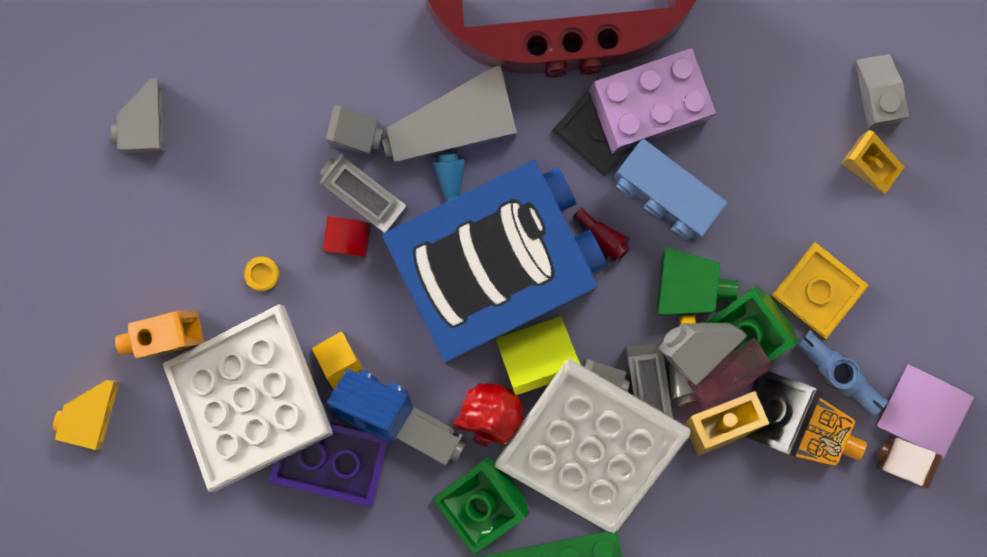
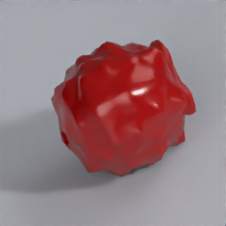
(490, 413)

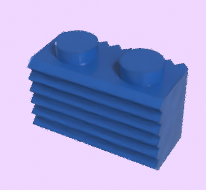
(370, 404)

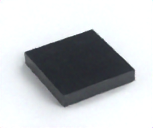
(585, 135)
(788, 410)

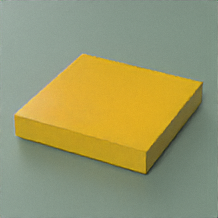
(819, 290)

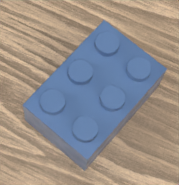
(668, 191)

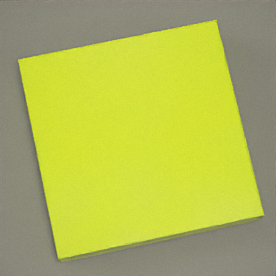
(536, 354)

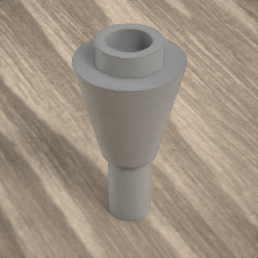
(679, 388)

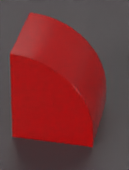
(346, 237)

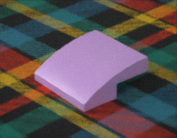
(926, 411)

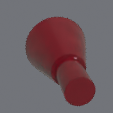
(611, 242)

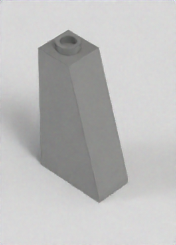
(454, 122)

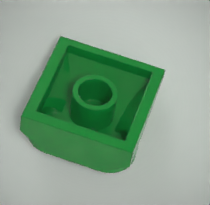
(759, 318)
(482, 505)

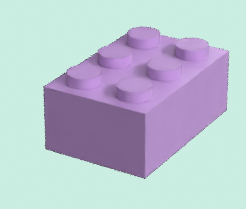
(651, 100)

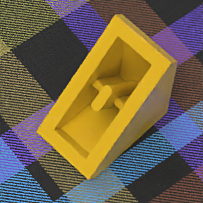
(873, 162)
(335, 357)

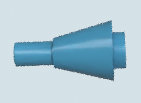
(449, 173)

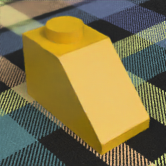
(87, 416)
(726, 423)

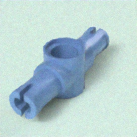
(855, 385)

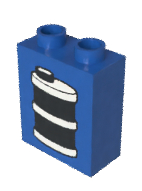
(495, 258)

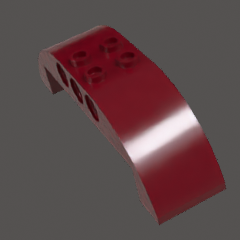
(508, 43)

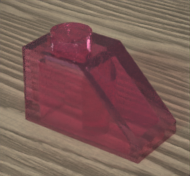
(732, 374)

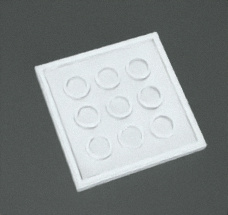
(247, 398)
(592, 447)

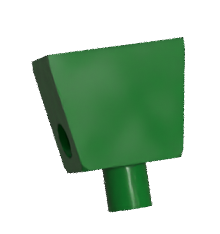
(691, 284)

